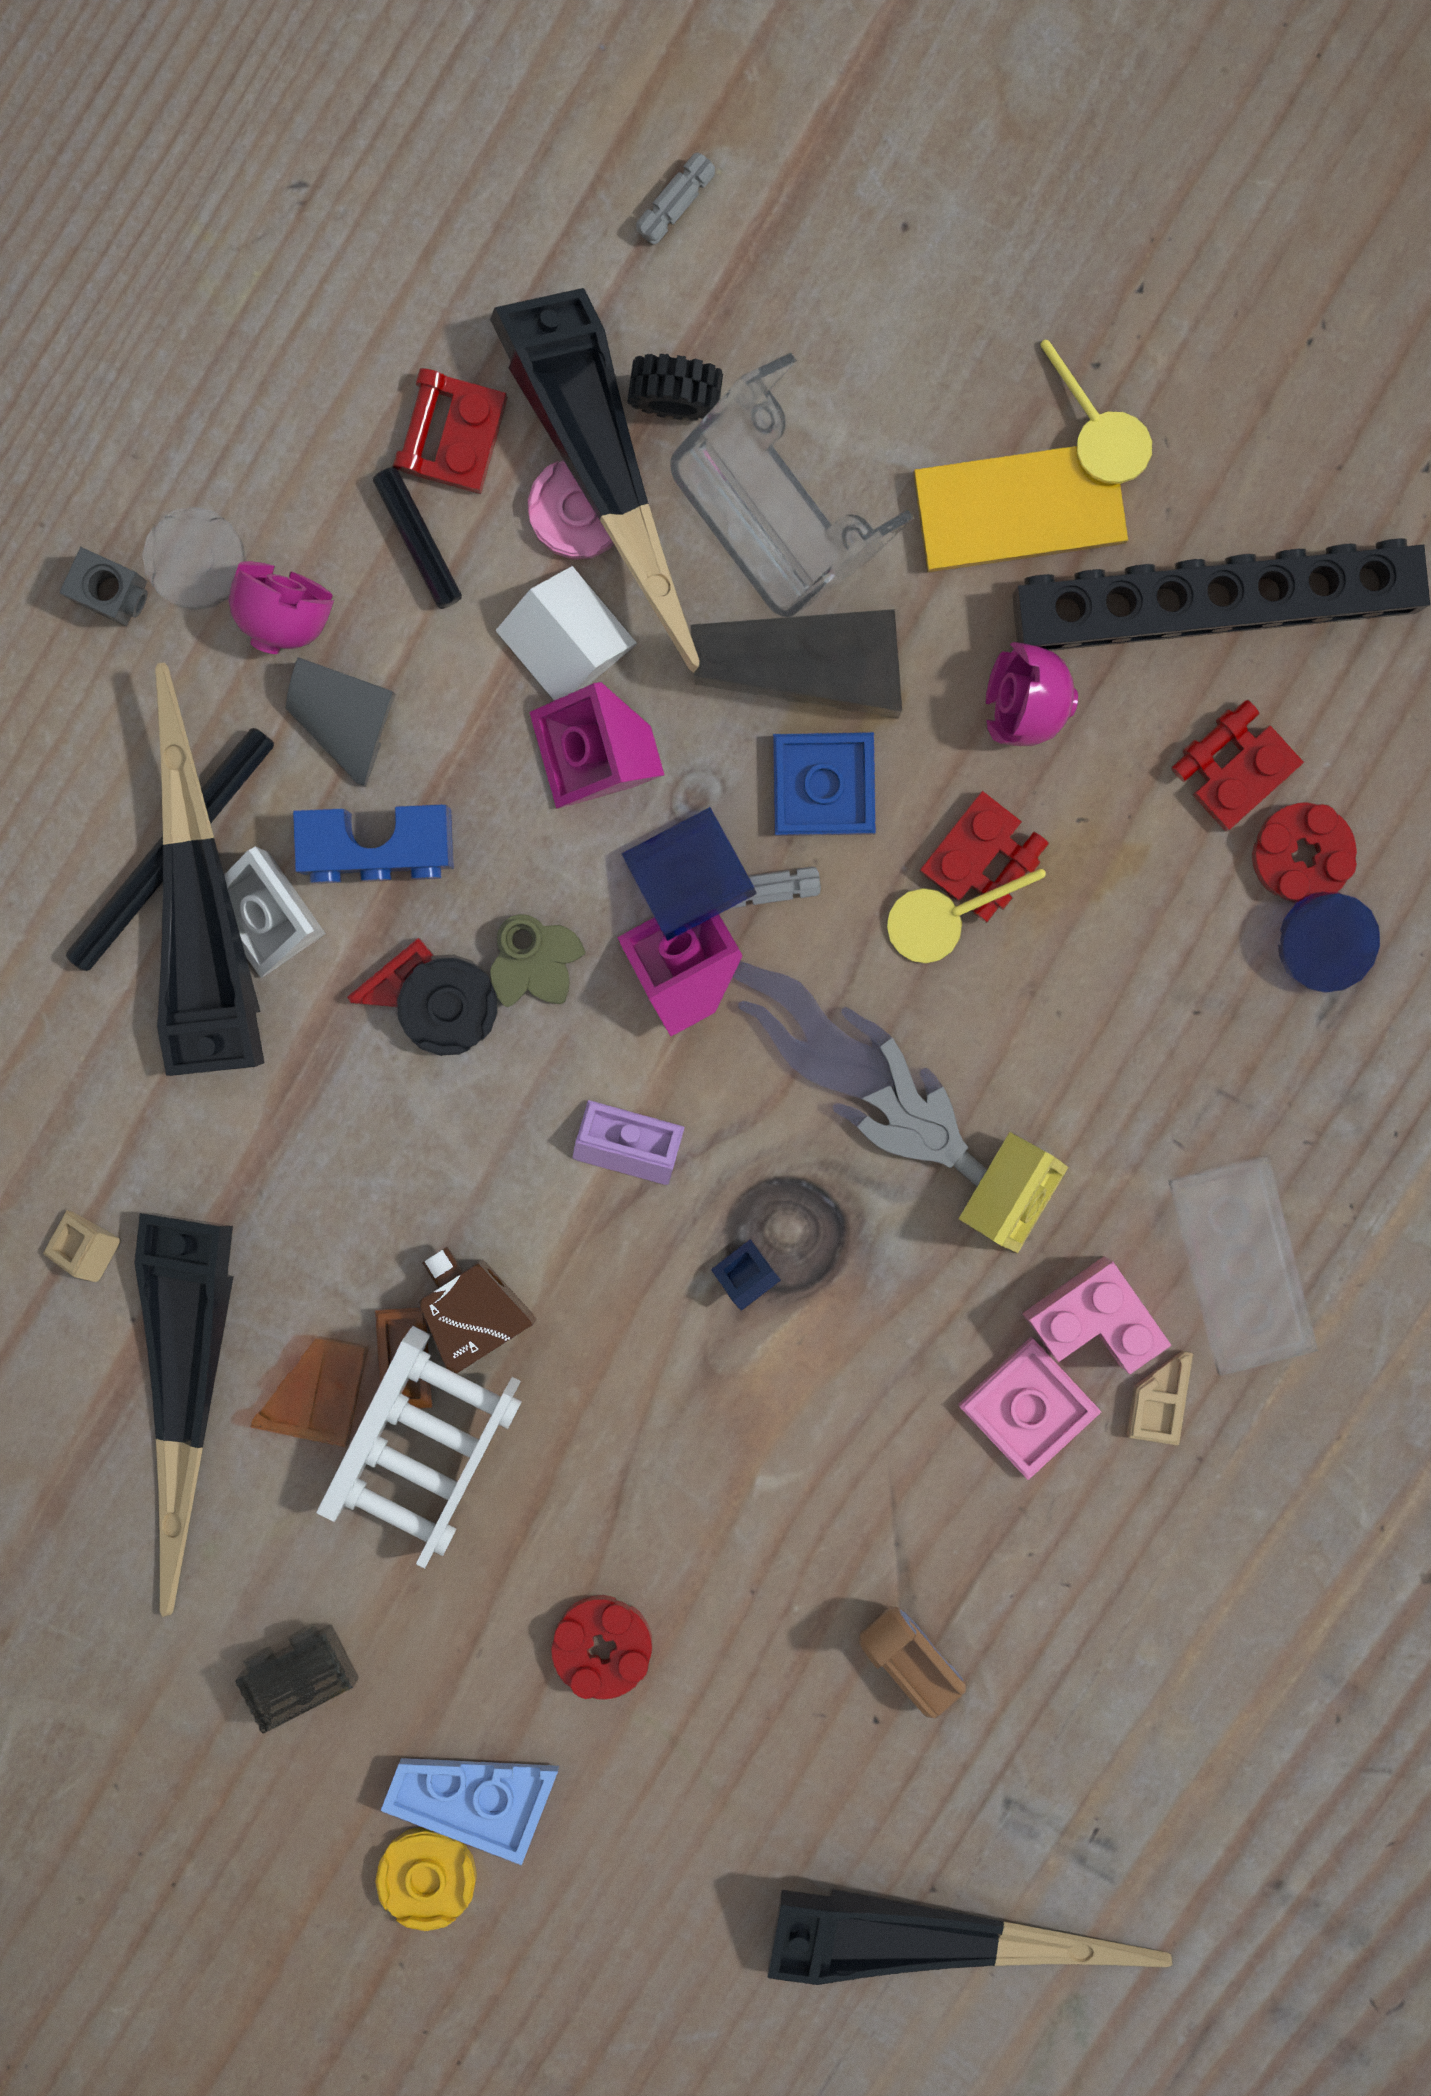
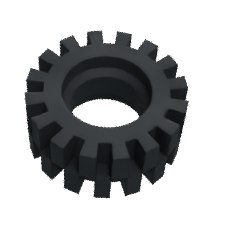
(674, 386)

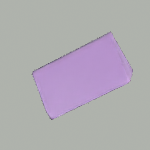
(628, 1142)

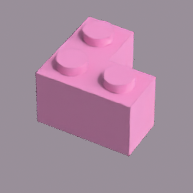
(1101, 1305)

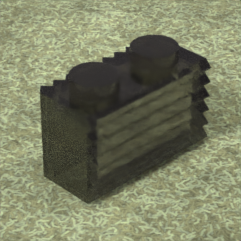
(296, 1677)

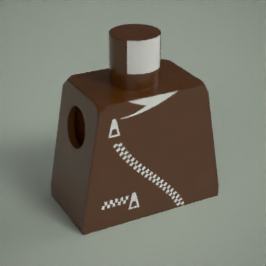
(470, 1310)

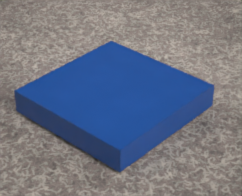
(824, 784)

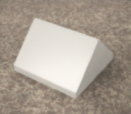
(564, 634)
(268, 912)

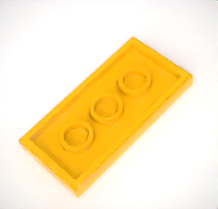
(1015, 509)

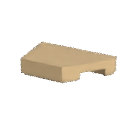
(1160, 1402)

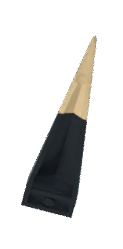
(570, 381)
(204, 975)
(184, 1312)
(869, 1936)

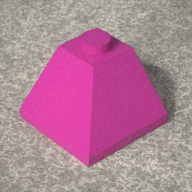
(594, 745)
(685, 974)

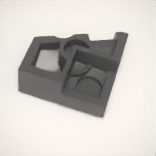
(340, 714)

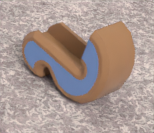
(912, 1661)

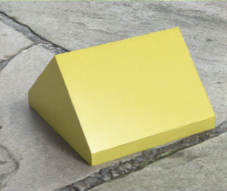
(1013, 1192)

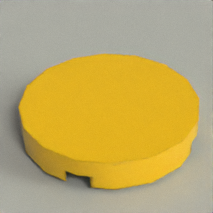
(425, 1879)

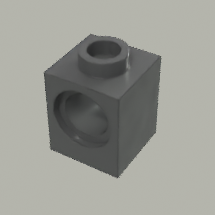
(88, 574)

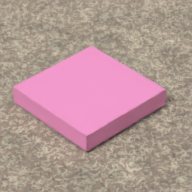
(1029, 1408)

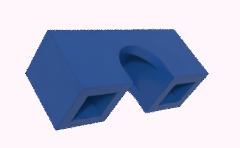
(418, 845)

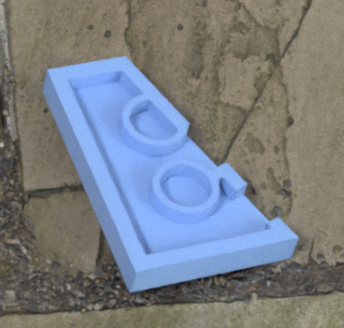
(473, 1802)

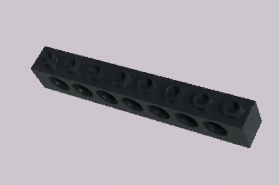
(1400, 592)

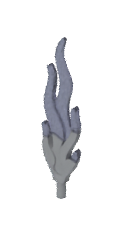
(869, 1073)

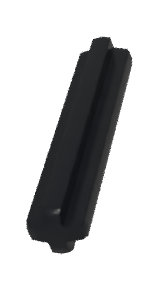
(417, 537)

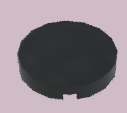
(446, 1004)

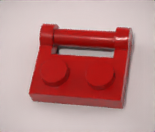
(466, 437)

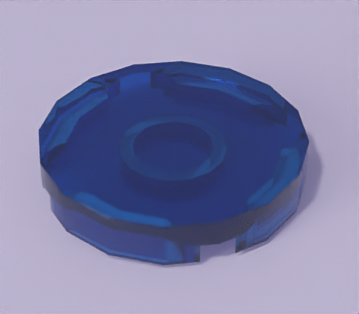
(1329, 941)

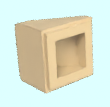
(81, 1247)

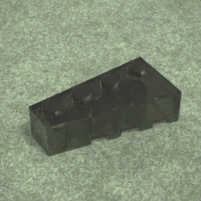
(812, 659)

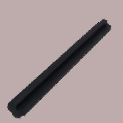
(149, 872)

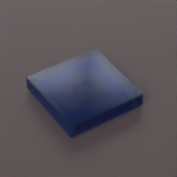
(689, 873)

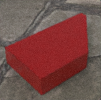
(384, 985)

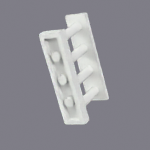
(393, 1406)

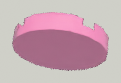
(564, 516)

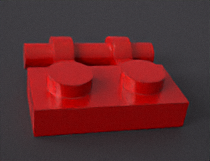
(1248, 776)
(973, 845)

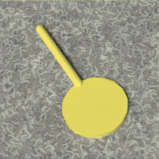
(1111, 444)
(928, 924)

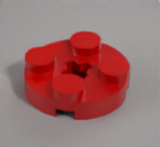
(1319, 827)
(615, 1621)

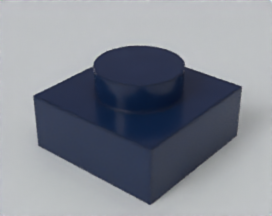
(745, 1275)

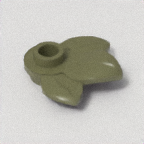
(539, 966)

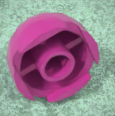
(277, 608)
(1031, 696)

